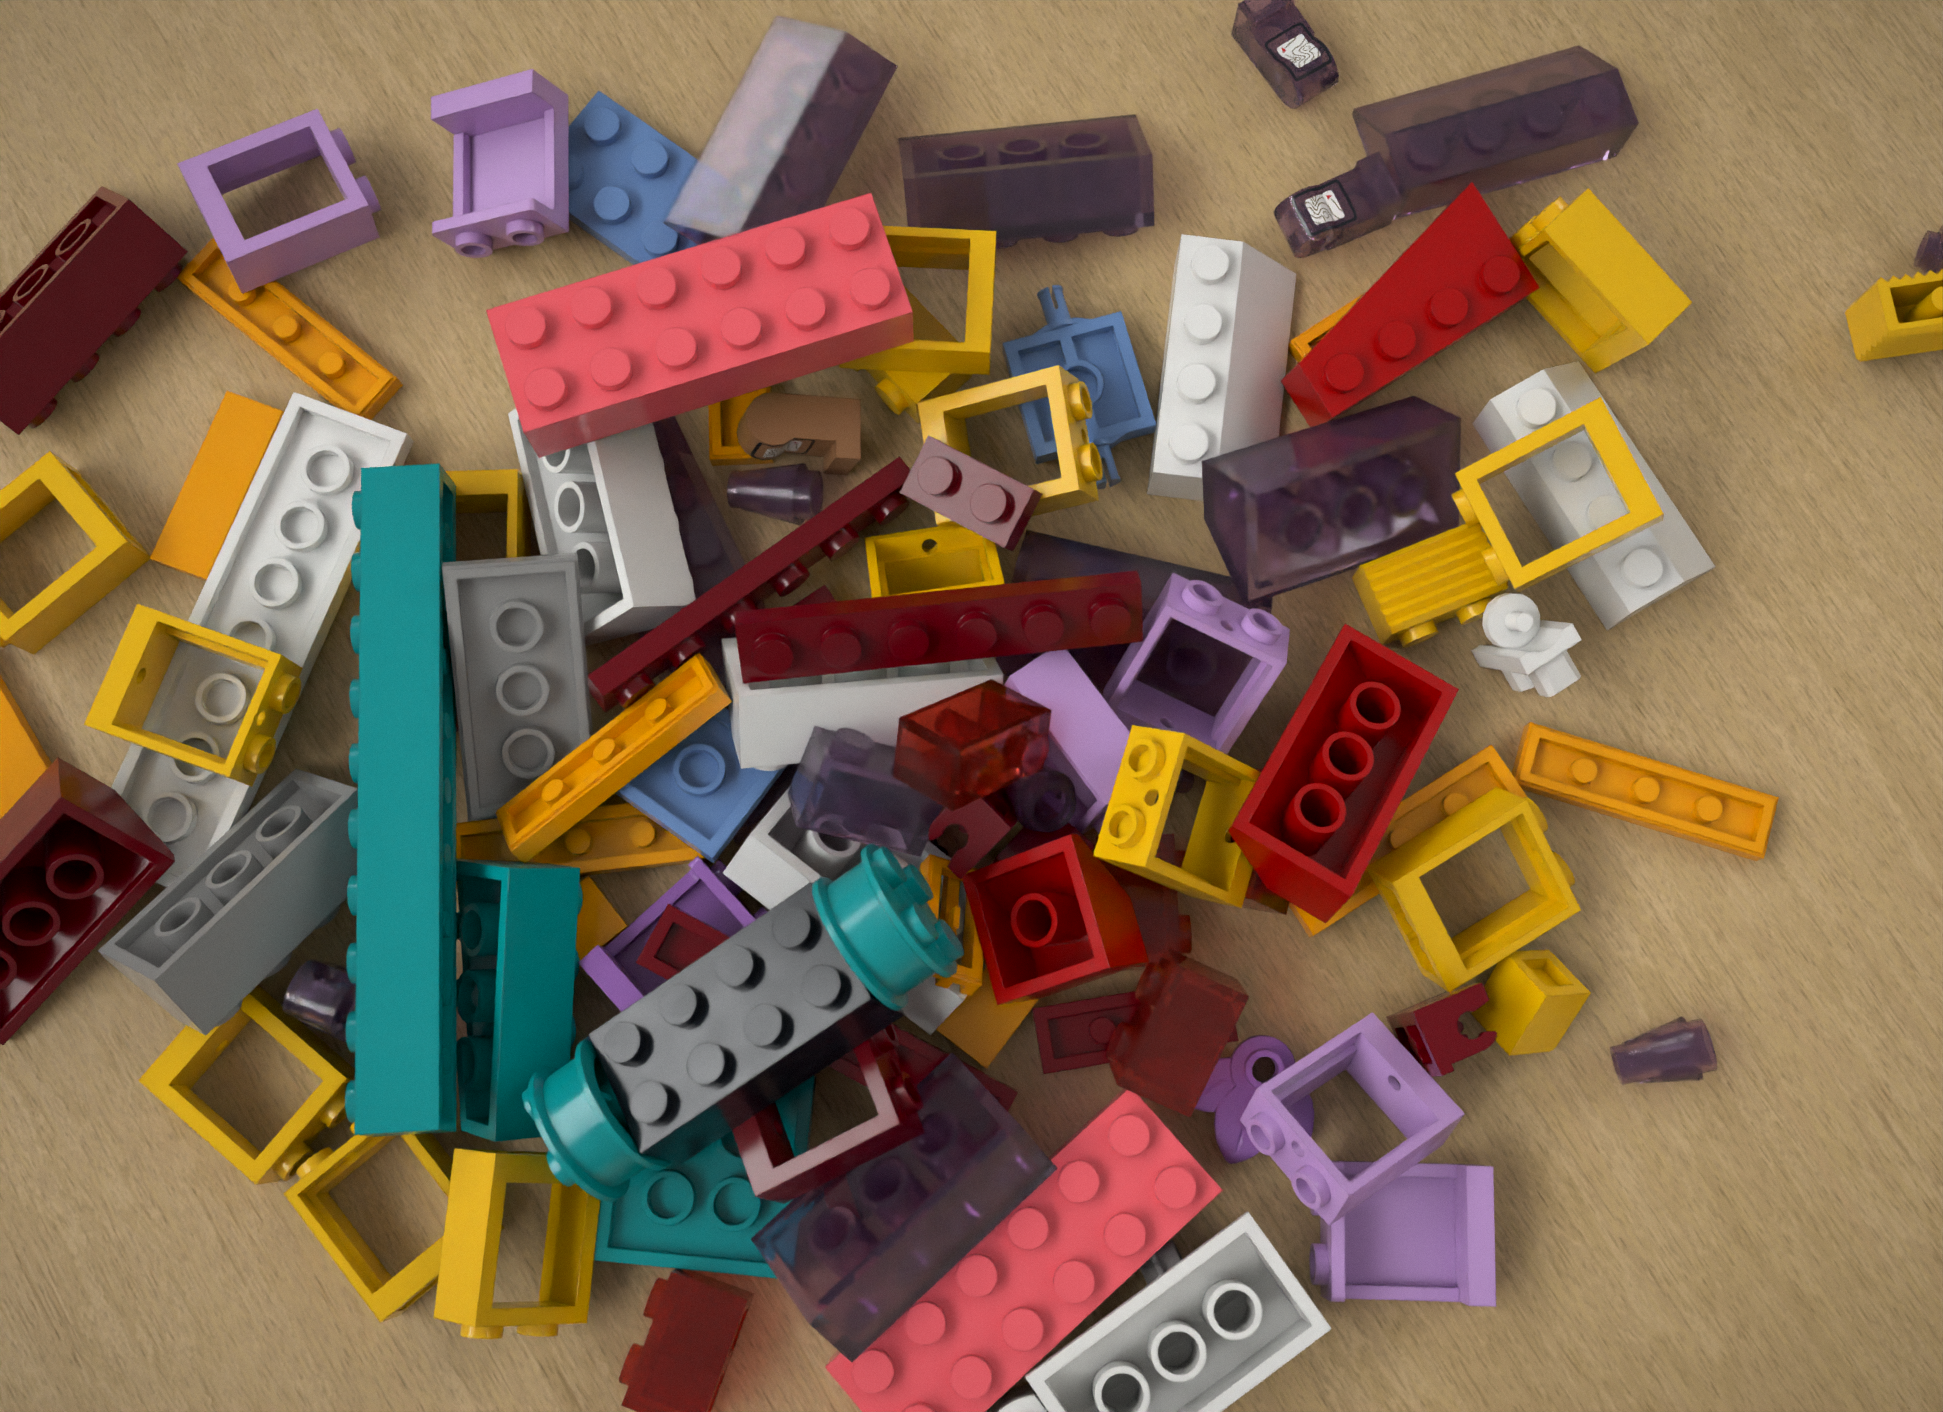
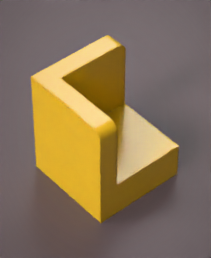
(1531, 1002)

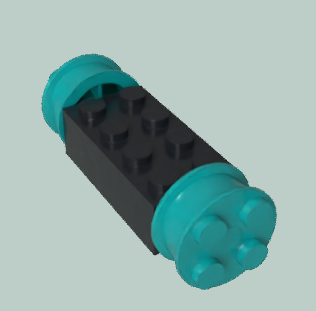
(741, 1025)

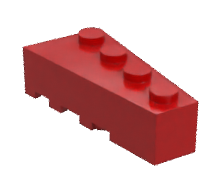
(1428, 300)

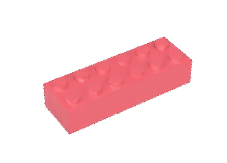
(702, 325)
(1039, 1272)

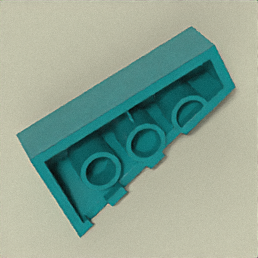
(514, 986)

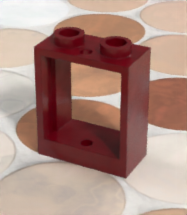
(783, 1177)

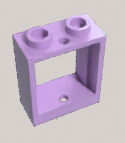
(296, 242)
(1233, 624)
(1083, 731)
(1376, 1063)

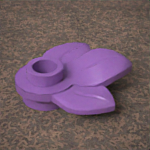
(1233, 1087)

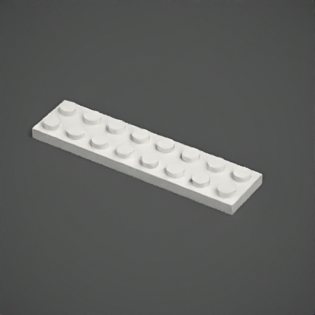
(271, 588)

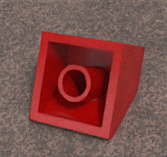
(1052, 921)

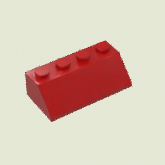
(1339, 772)

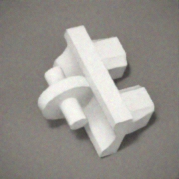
(1527, 648)

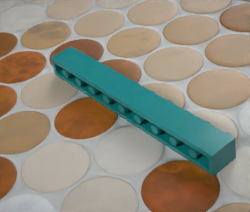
(405, 808)

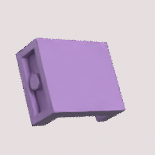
(505, 163)
(1413, 1239)

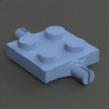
(1102, 358)

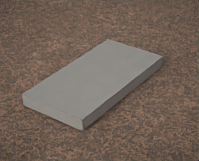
(516, 671)

